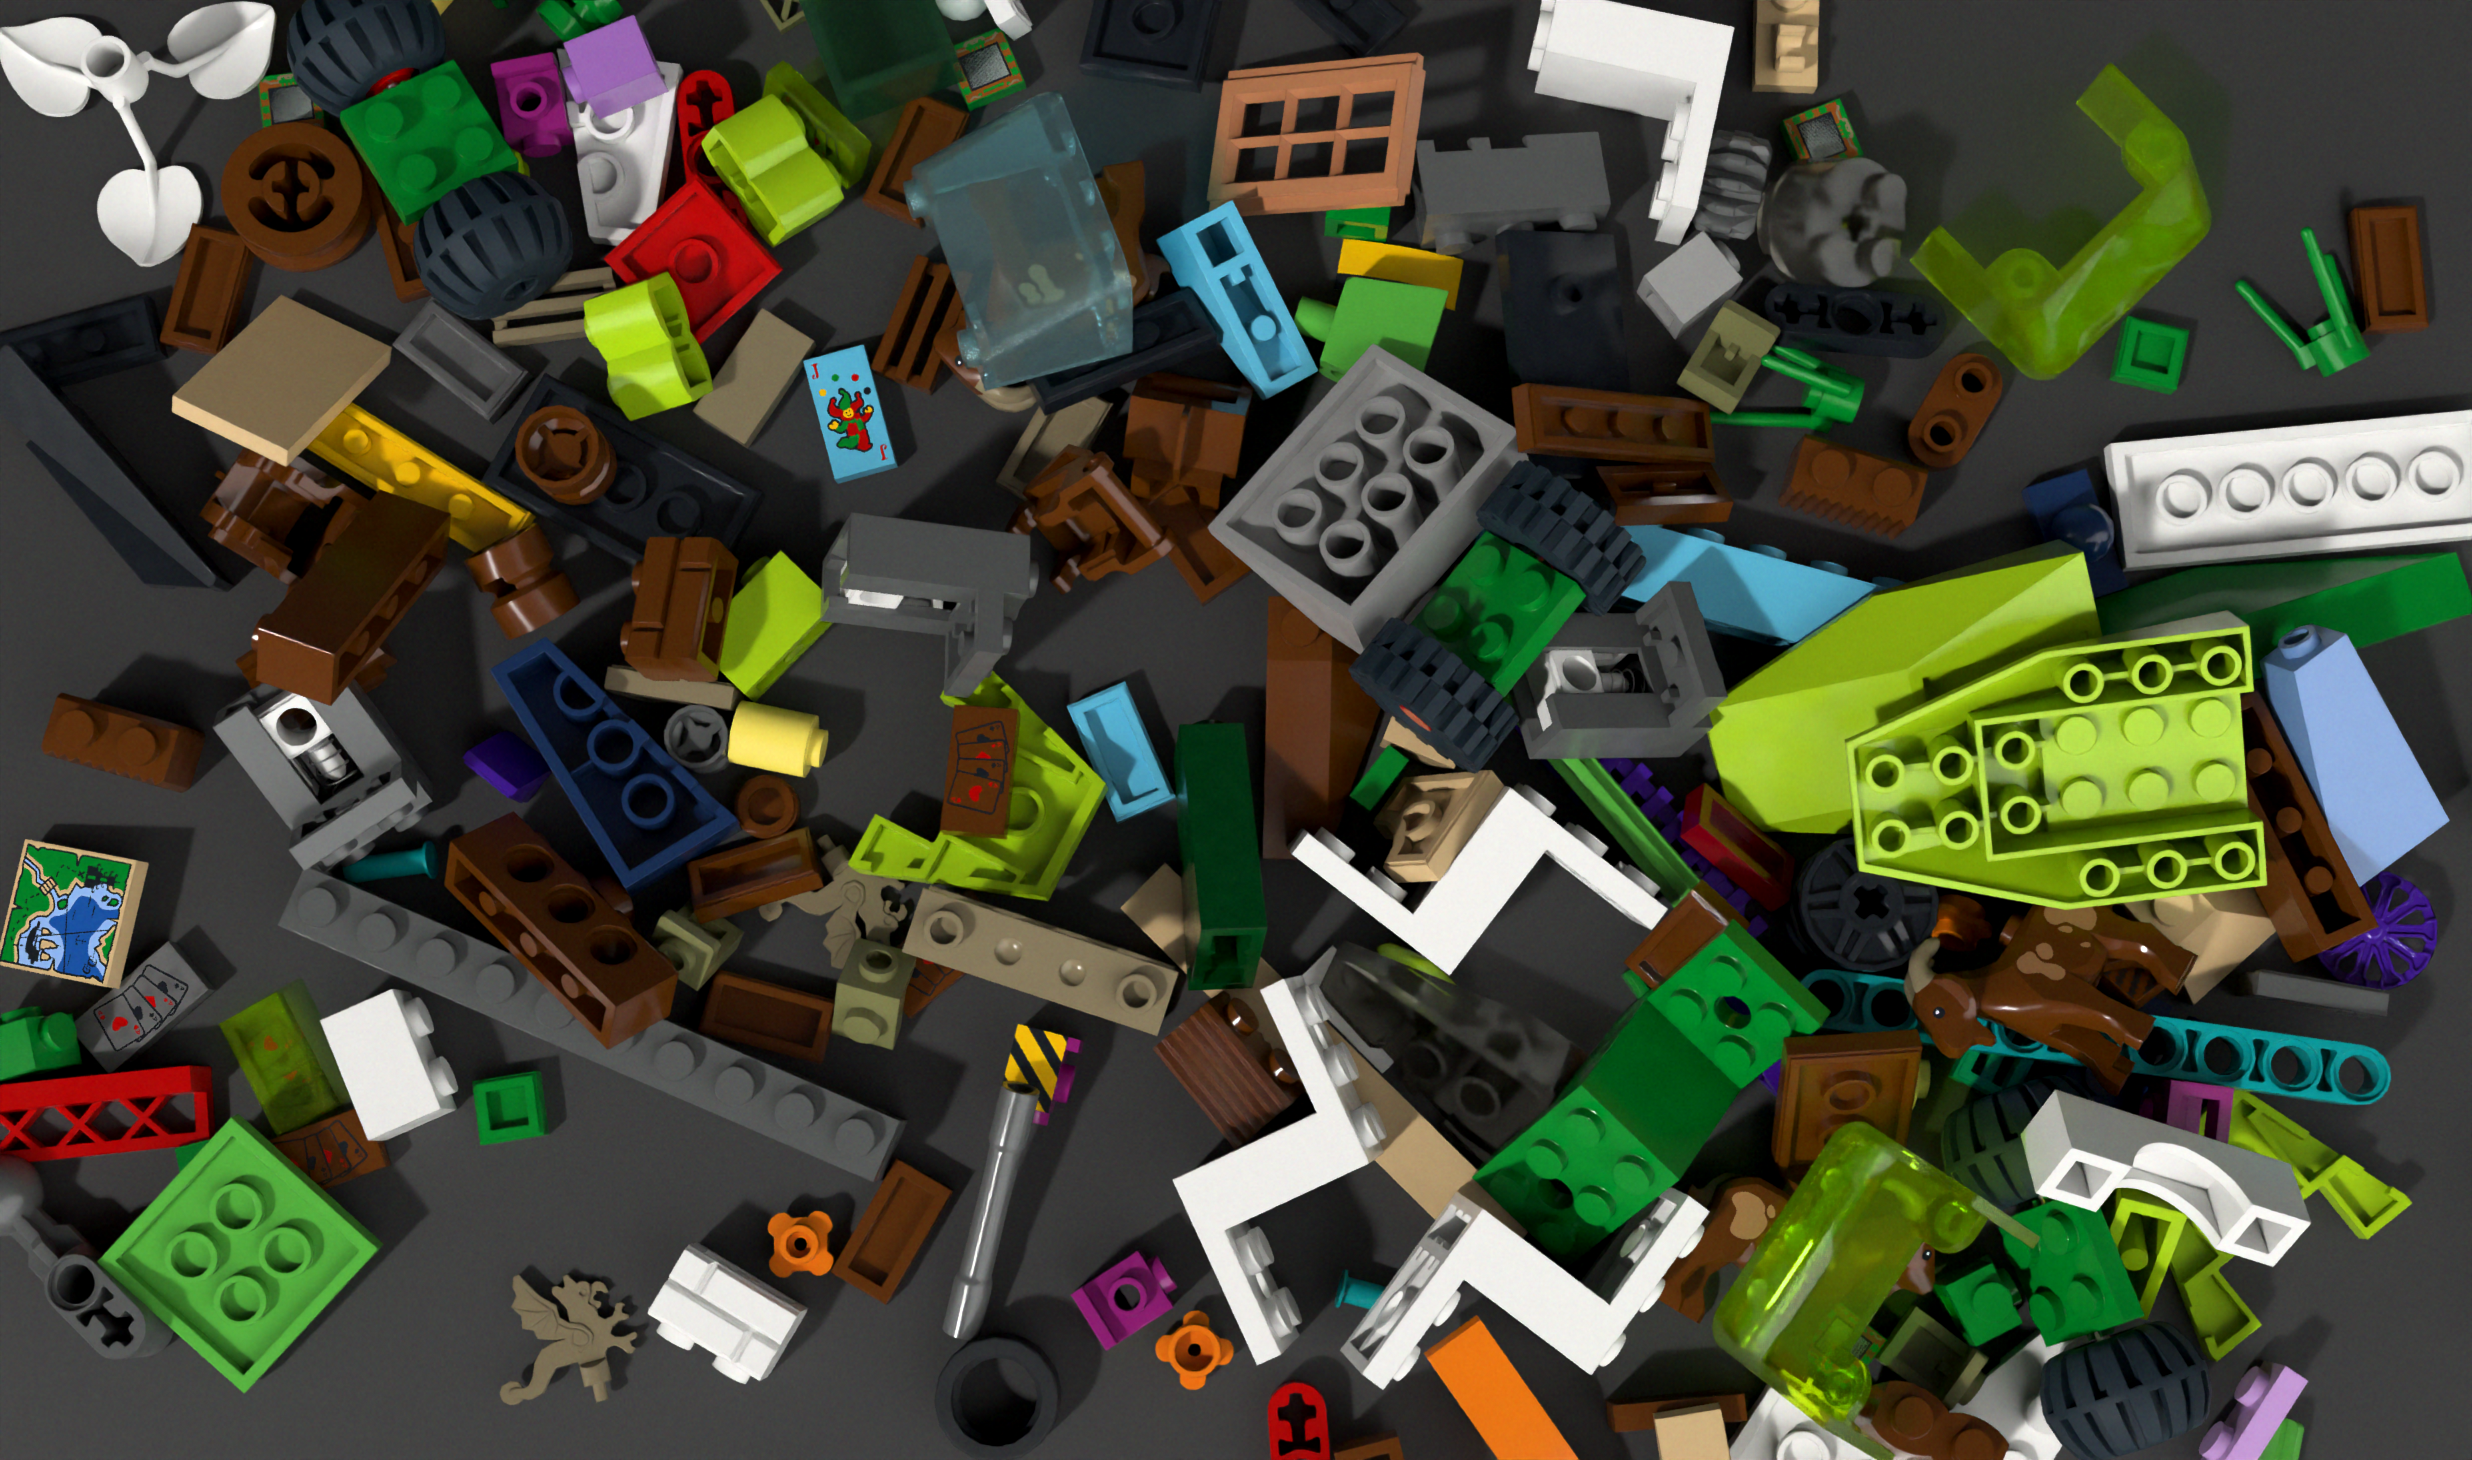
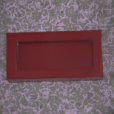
(1737, 847)

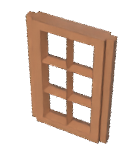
(1314, 80)

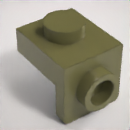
(1728, 356)
(695, 947)
(872, 993)
(1933, 1358)

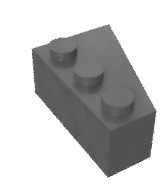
(1526, 186)

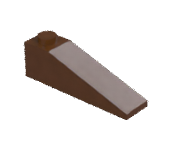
(1313, 728)

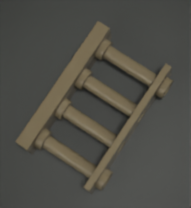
(1040, 959)

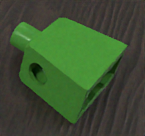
(1372, 311)

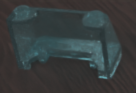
(1026, 245)

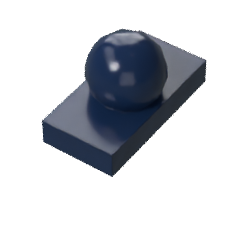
(2070, 512)

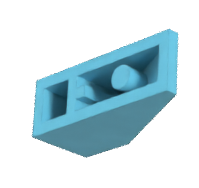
(1239, 298)

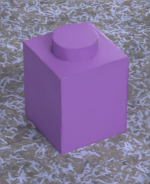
(613, 68)

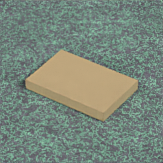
(282, 380)

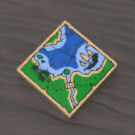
(72, 913)

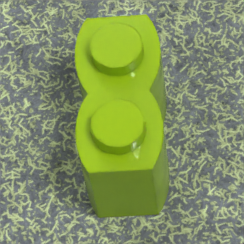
(773, 169)
(647, 346)

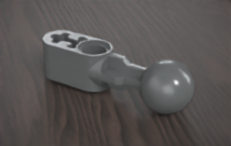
(60, 1259)

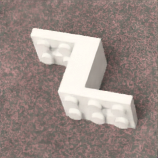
(1646, 67)
(1451, 914)
(1280, 1168)
(1573, 1316)

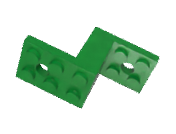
(1650, 1094)

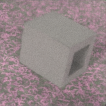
(1691, 283)

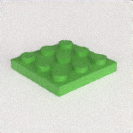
(240, 1253)

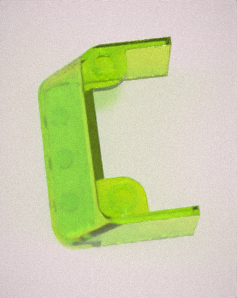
(2053, 316)
(1833, 1266)

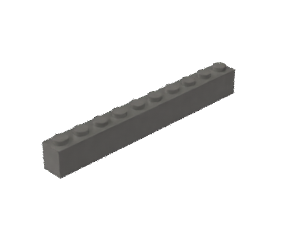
(662, 1056)

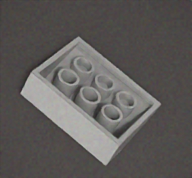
(1370, 497)

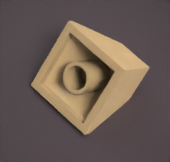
(2213, 925)

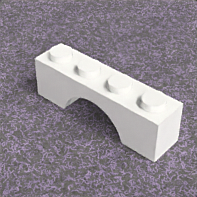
(2232, 1194)

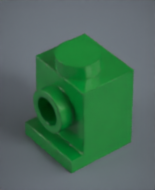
(36, 1044)
(1978, 1300)

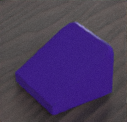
(509, 765)

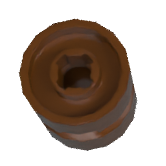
(566, 455)
(522, 581)

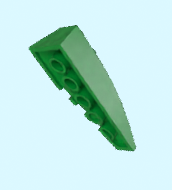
(2356, 596)

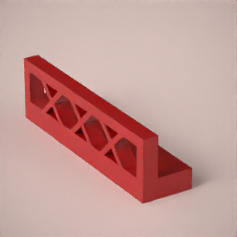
(100, 1091)

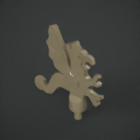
(853, 895)
(581, 1340)

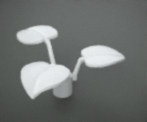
(64, 57)

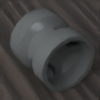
(692, 731)

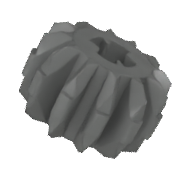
(1733, 184)

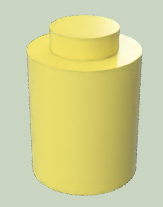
(776, 739)

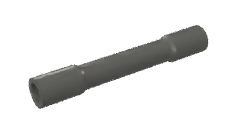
(1007, 1141)

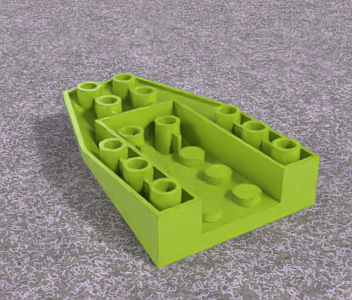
(1788, 722)
(2072, 774)

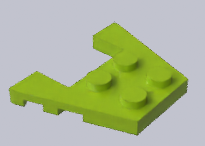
(1049, 815)
(2359, 1198)

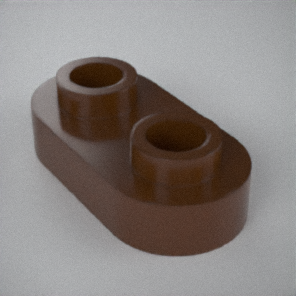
(1955, 410)

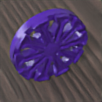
(2386, 937)

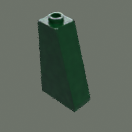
(1218, 857)

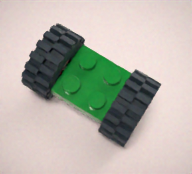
(1497, 613)

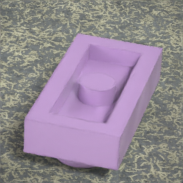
(2262, 1405)

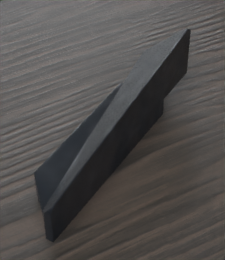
(101, 480)

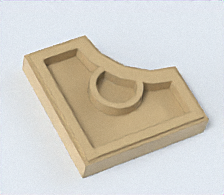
(1432, 821)

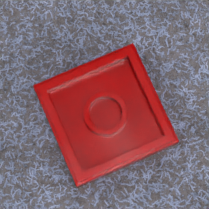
(704, 251)

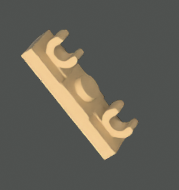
(1785, 46)

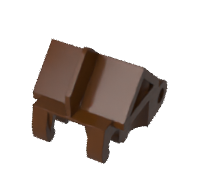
(1186, 433)
(263, 502)
(1089, 519)

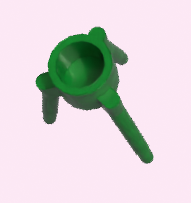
(2335, 341)
(1827, 392)

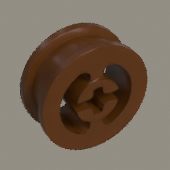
(262, 185)

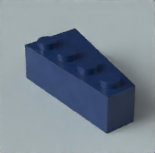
(621, 782)

